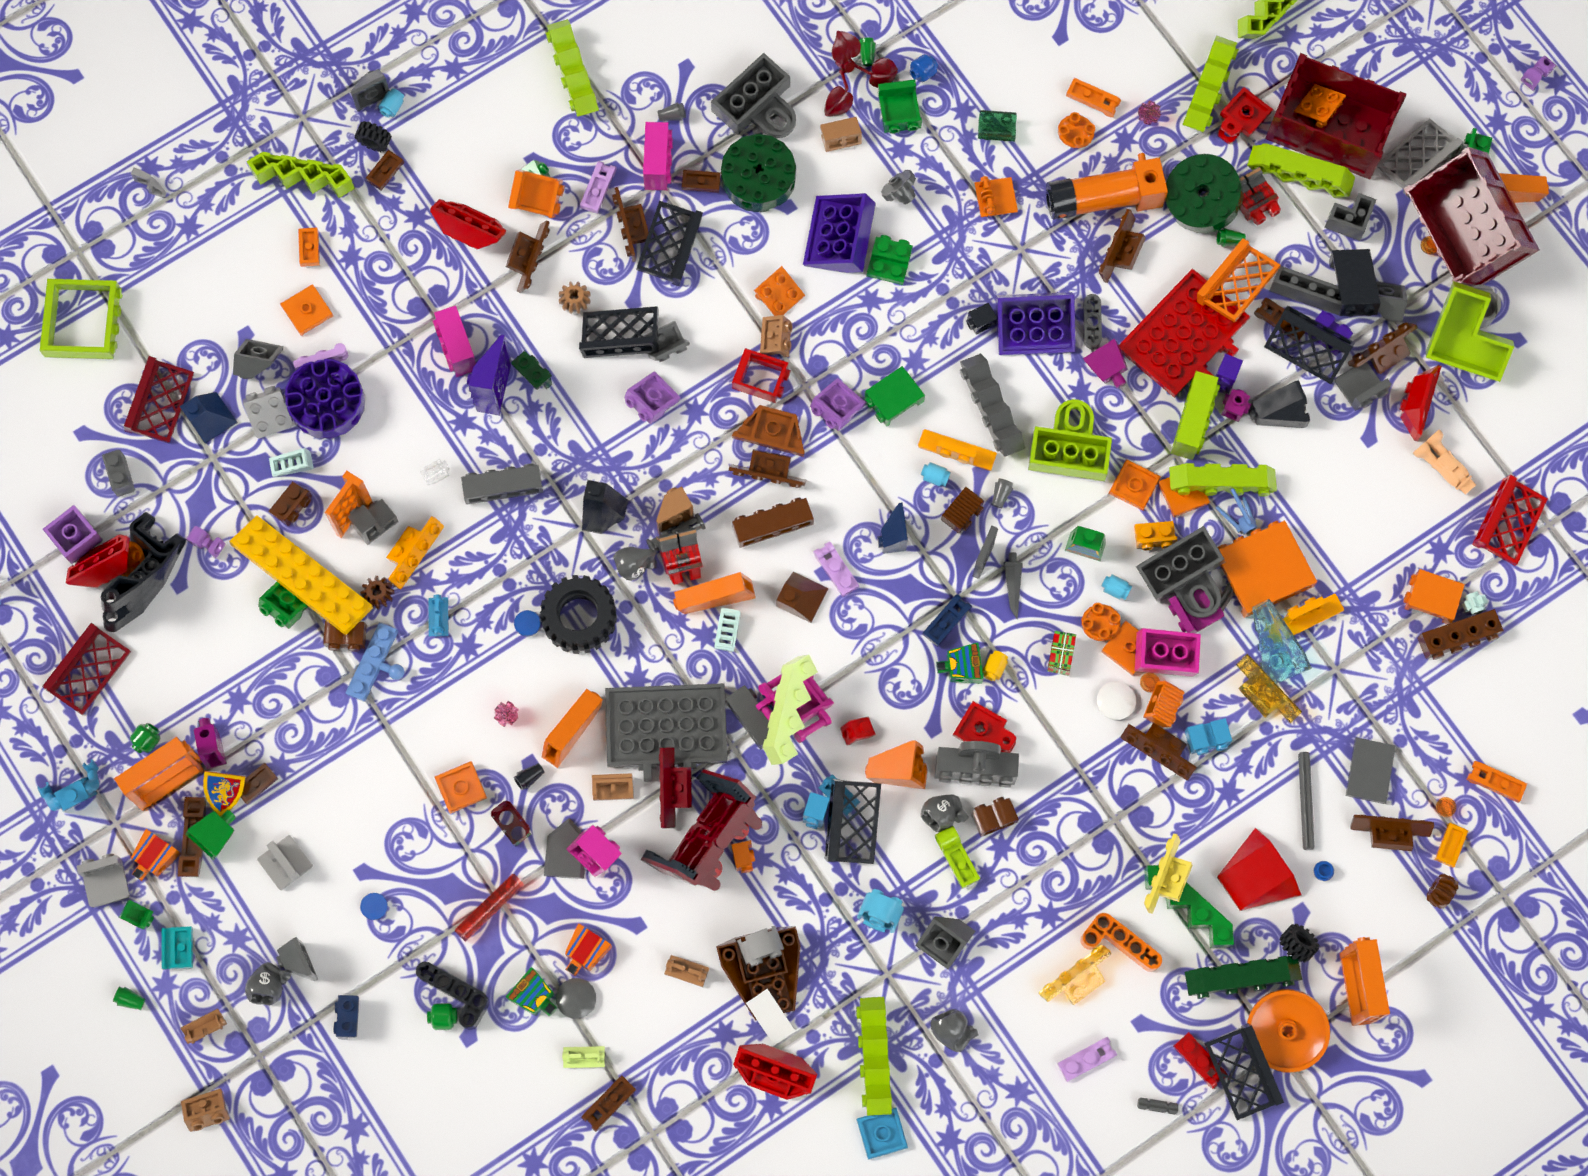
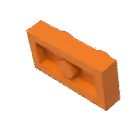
(309, 247)

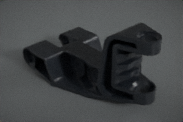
(141, 586)

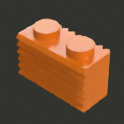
(1164, 704)

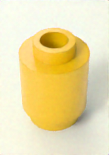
(995, 666)

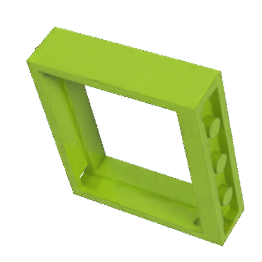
(50, 314)

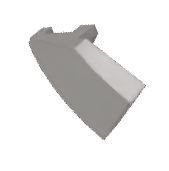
(152, 185)

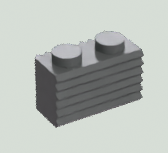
(118, 473)

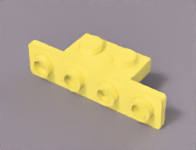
(1171, 876)

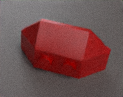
(467, 224)
(1418, 401)
(100, 563)
(774, 1071)

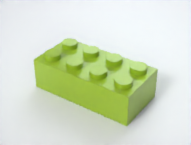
(1195, 416)

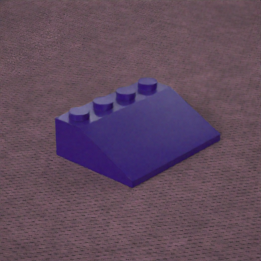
(840, 232)
(1035, 323)
(490, 378)

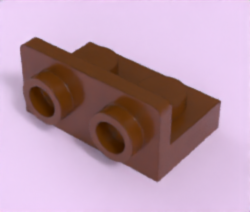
(290, 504)

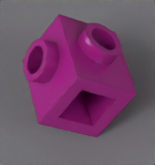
(1235, 404)

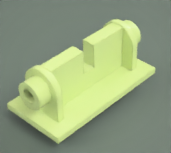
(583, 1057)

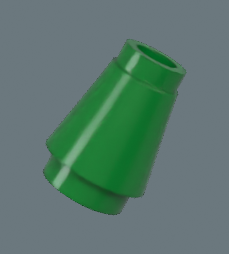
(867, 51)
(1229, 237)
(127, 998)

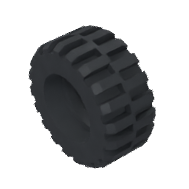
(578, 589)

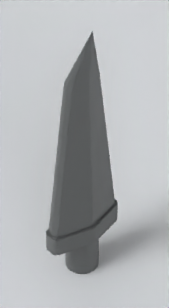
(1013, 579)

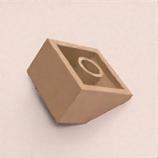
(674, 509)

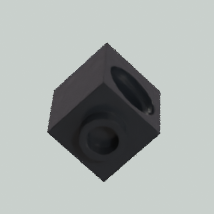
(981, 318)

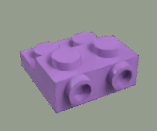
(651, 397)
(836, 404)

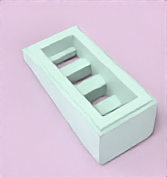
(300, 467)
(730, 613)

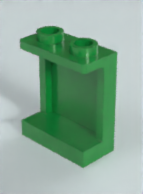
(899, 106)
(893, 395)

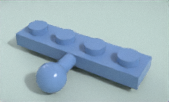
(373, 662)

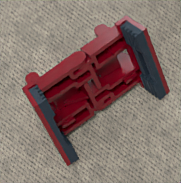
(723, 818)

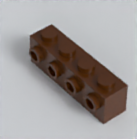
(772, 522)
(1460, 634)

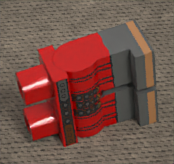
(1258, 197)
(680, 561)

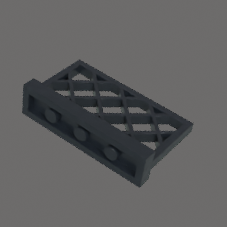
(686, 243)
(1314, 329)
(619, 345)
(835, 823)
(1260, 1064)

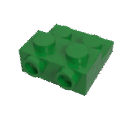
(889, 260)
(281, 605)

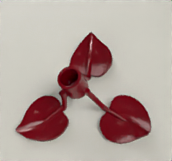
(844, 48)

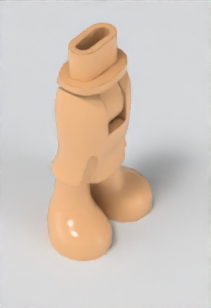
(1447, 465)

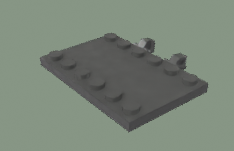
(665, 716)

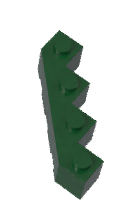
(1236, 976)

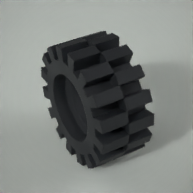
(373, 136)
(1299, 943)

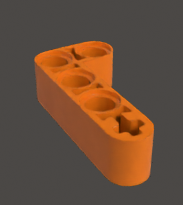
(1124, 945)

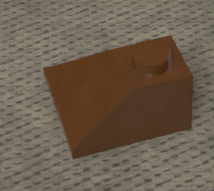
(801, 597)

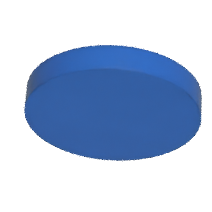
(527, 623)
(373, 906)

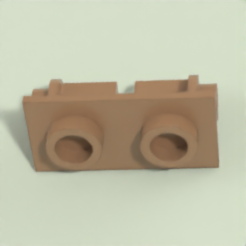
(686, 970)
(202, 1026)

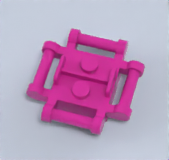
(816, 706)

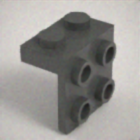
(669, 341)
(1362, 386)

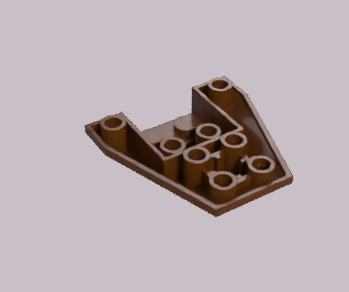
(775, 974)

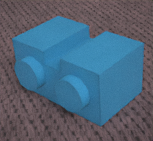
(1208, 736)
(815, 810)

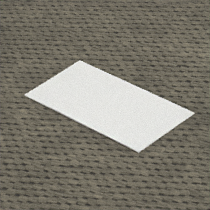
(770, 1017)

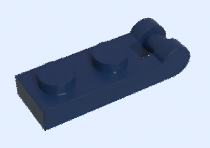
(946, 620)

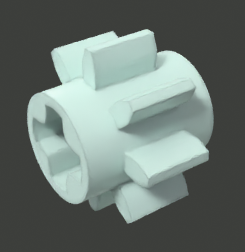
(1475, 603)

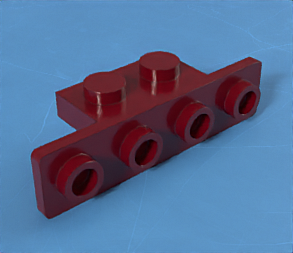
(674, 787)

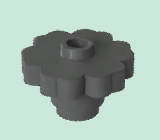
(900, 187)

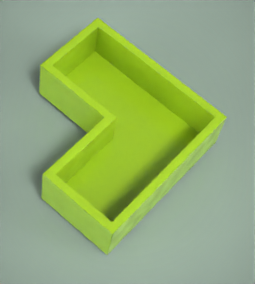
(1458, 337)

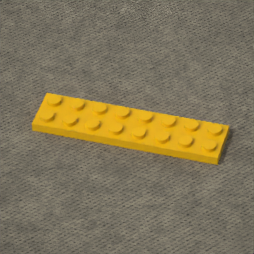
(301, 575)

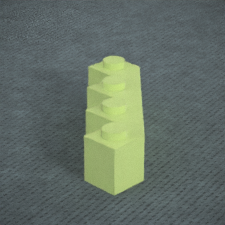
(785, 718)

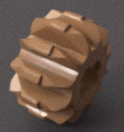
(574, 304)

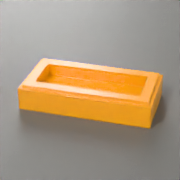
(1451, 845)

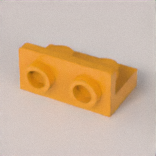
(1155, 535)

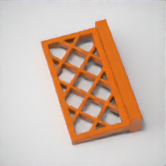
(1223, 274)
(351, 495)

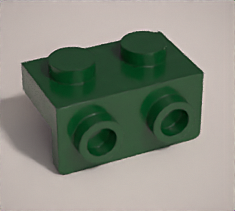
(530, 369)

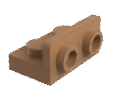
(776, 335)
(204, 1110)

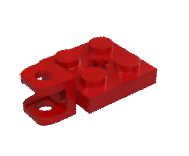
(1236, 121)
(993, 727)

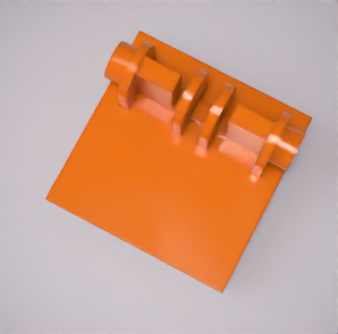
(1320, 104)
(995, 196)
(779, 292)

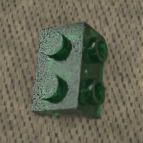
(997, 125)

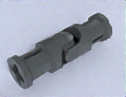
(652, 544)

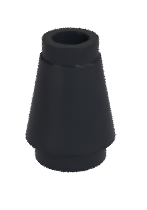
(528, 776)

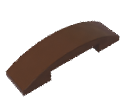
(191, 854)

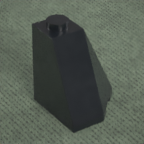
(1281, 408)
(602, 507)

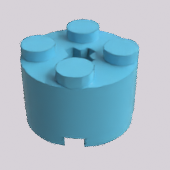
(881, 911)

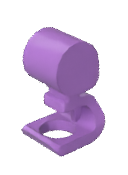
(1541, 68)
(201, 539)

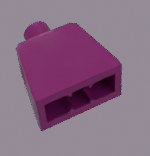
(1108, 363)
(209, 744)

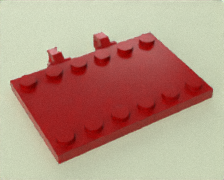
(1181, 336)

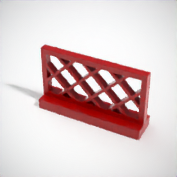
(1494, 515)

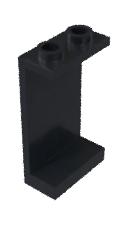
(1355, 282)

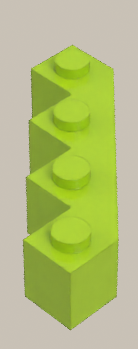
(1266, 14)
(571, 65)
(1210, 82)
(293, 170)
(1309, 171)
(1214, 478)
(875, 1056)

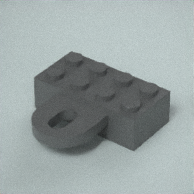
(755, 97)
(1183, 570)

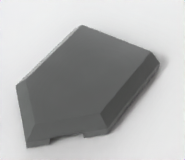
(557, 859)

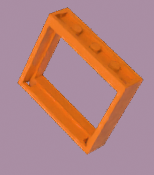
(153, 765)
(1364, 982)

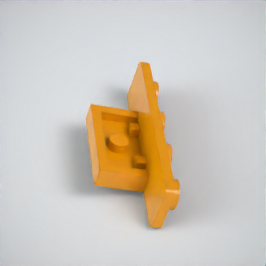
(957, 450)
(411, 549)
(1312, 613)

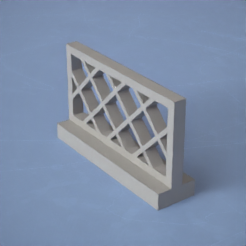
(1445, 155)

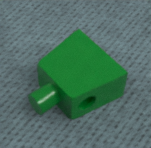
(212, 832)

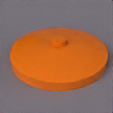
(1290, 1029)

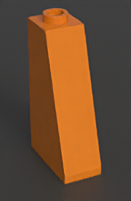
(1525, 187)
(714, 593)
(571, 727)

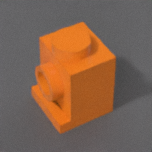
(743, 856)

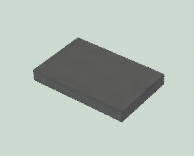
(985, 552)
(1370, 770)

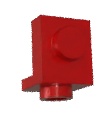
(857, 730)

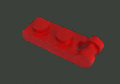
(1198, 1059)

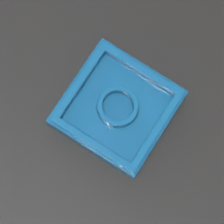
(882, 1134)

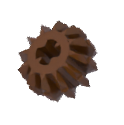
(383, 586)
(1442, 891)

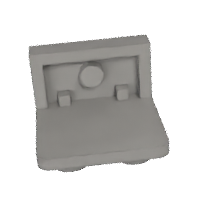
(267, 412)
(104, 880)

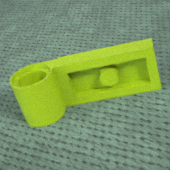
(957, 857)

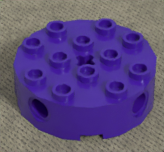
(329, 381)

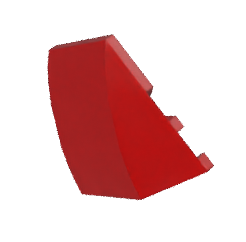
(1258, 874)

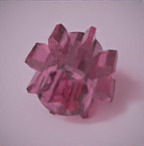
(1149, 112)
(506, 713)

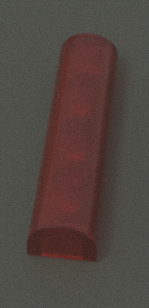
(489, 907)

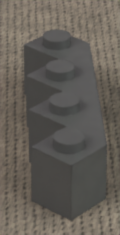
(994, 411)

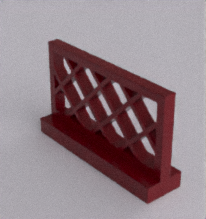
(141, 399)
(73, 657)

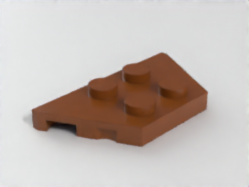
(772, 430)

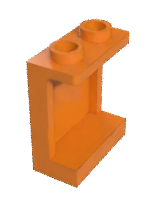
(536, 193)
(1434, 595)

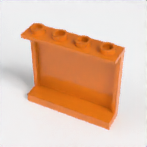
(1266, 567)

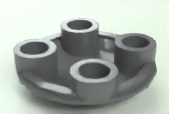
(576, 998)

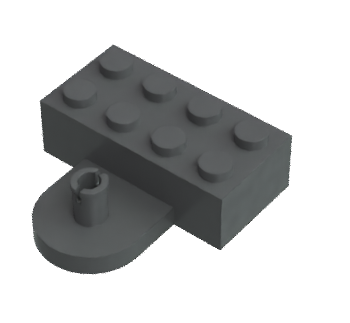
(977, 763)

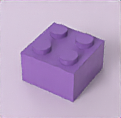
(72, 534)

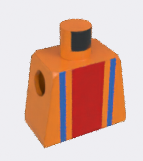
(152, 855)
(585, 950)

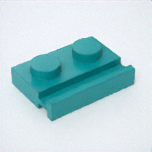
(177, 948)

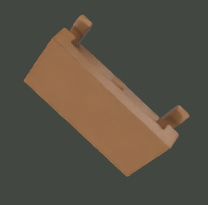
(841, 134)
(612, 786)

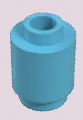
(391, 103)
(935, 474)
(1116, 587)

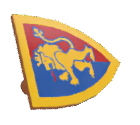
(222, 790)

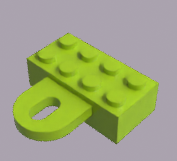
(1071, 449)

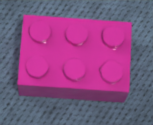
(657, 156)
(454, 341)
(1167, 652)
(594, 850)

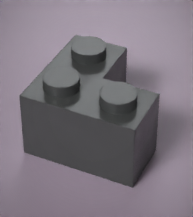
(1351, 221)
(373, 521)

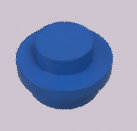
(1323, 871)

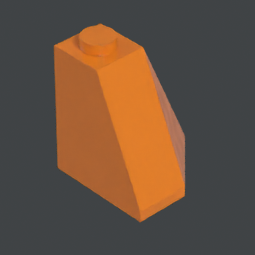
(899, 766)

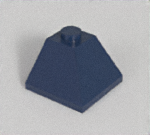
(208, 415)
(894, 532)

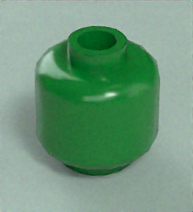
(145, 738)
(442, 1016)

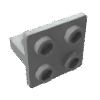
(284, 862)

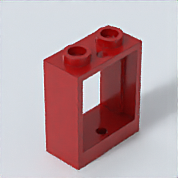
(765, 360)

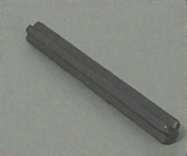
(1306, 801)

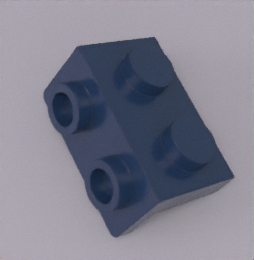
(347, 1016)

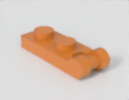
(1093, 97)
(1497, 781)

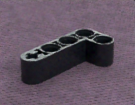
(450, 990)

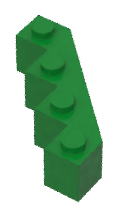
(1199, 912)

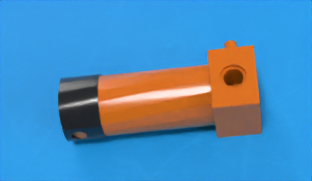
(1138, 186)

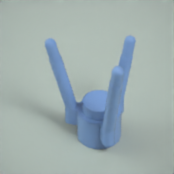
(1247, 522)

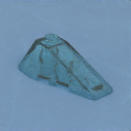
(1279, 648)

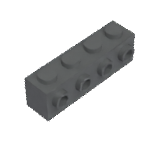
(1306, 290)
(502, 484)

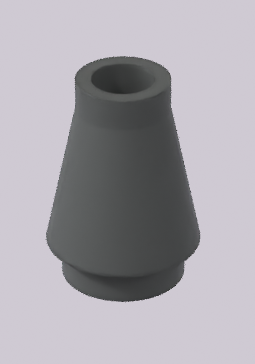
(674, 112)
(1001, 492)

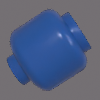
(923, 68)

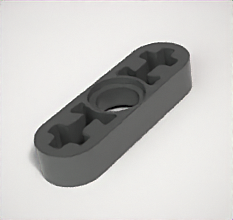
(1087, 308)

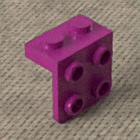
(1189, 623)

